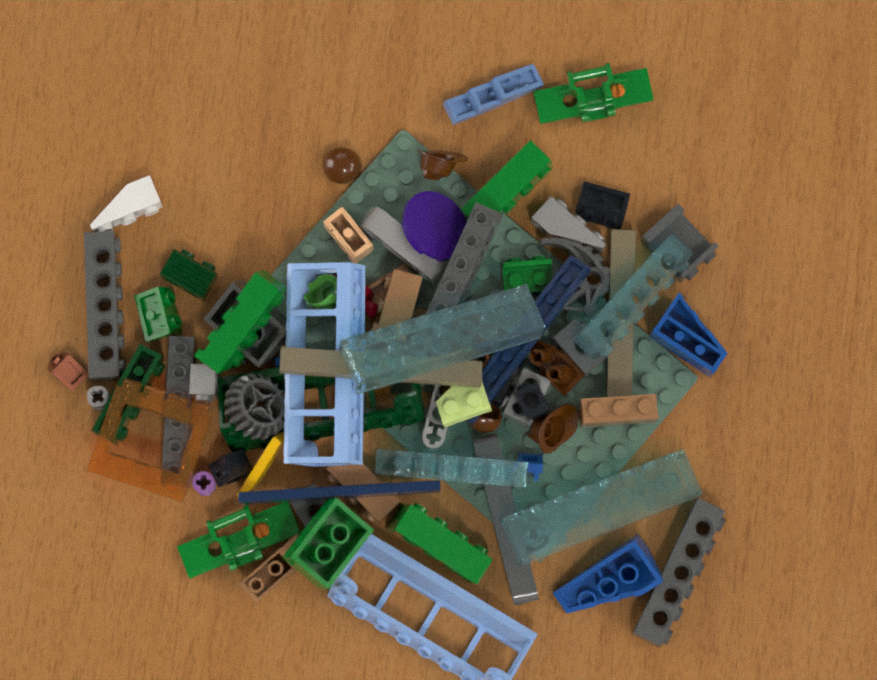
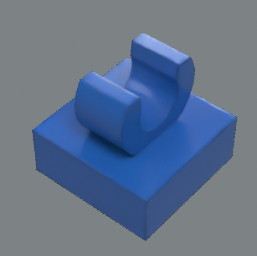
(535, 463)

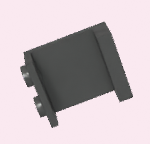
(687, 234)

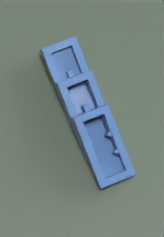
(493, 94)

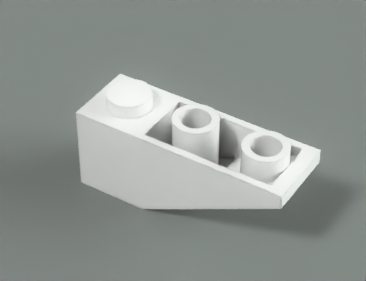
(132, 202)

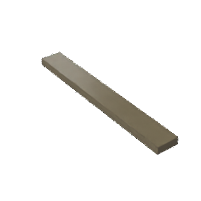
(621, 357)
(332, 364)

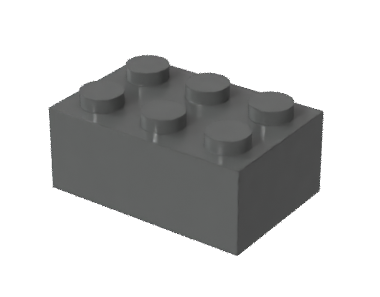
(270, 337)

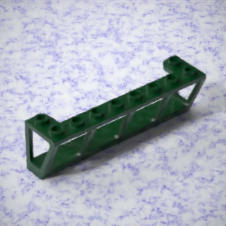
(407, 410)

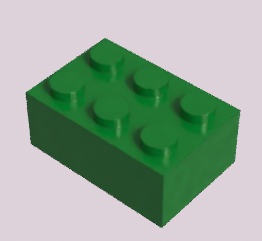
(328, 543)

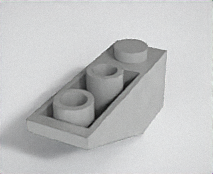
(557, 222)

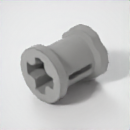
(100, 391)

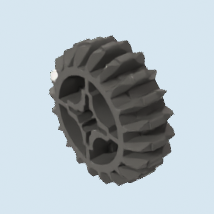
(250, 392)

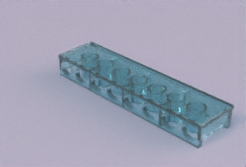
(442, 338)
(601, 508)

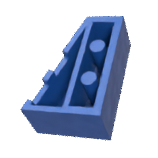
(688, 338)

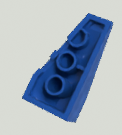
(617, 575)

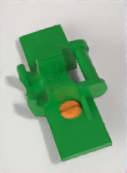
(596, 103)
(243, 546)

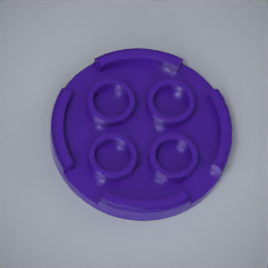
(433, 224)

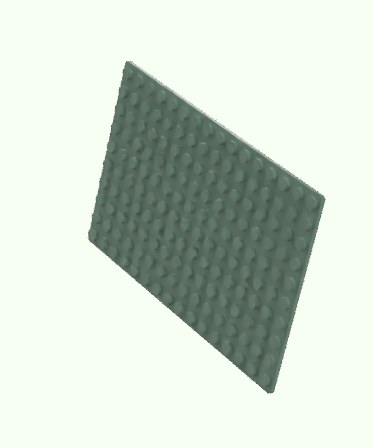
(591, 451)

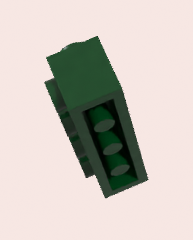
(142, 369)

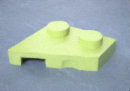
(462, 404)

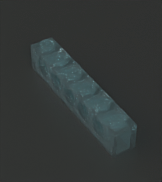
(591, 337)
(451, 468)

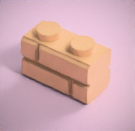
(348, 235)

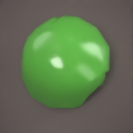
(322, 292)

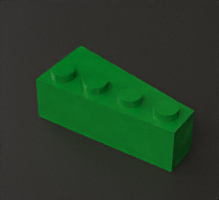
(512, 181)
(242, 322)
(440, 542)

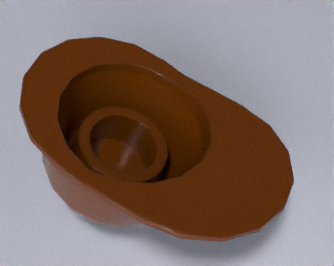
(439, 163)
(554, 428)

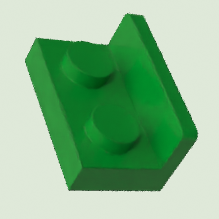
(534, 273)
(158, 313)

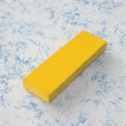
(263, 463)

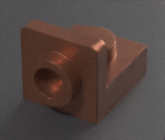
(67, 370)

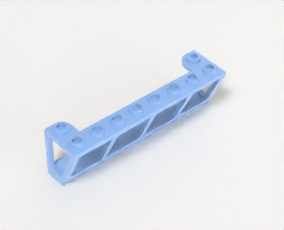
(348, 405)
(445, 595)

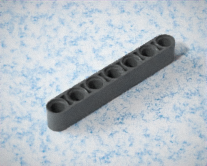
(502, 505)

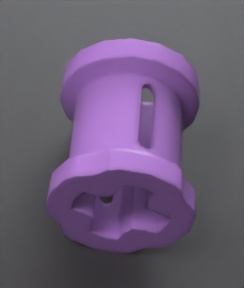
(198, 478)

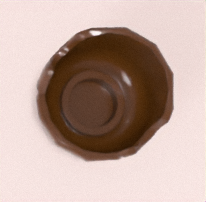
(342, 165)
(488, 421)

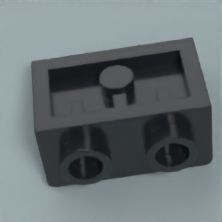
(602, 205)

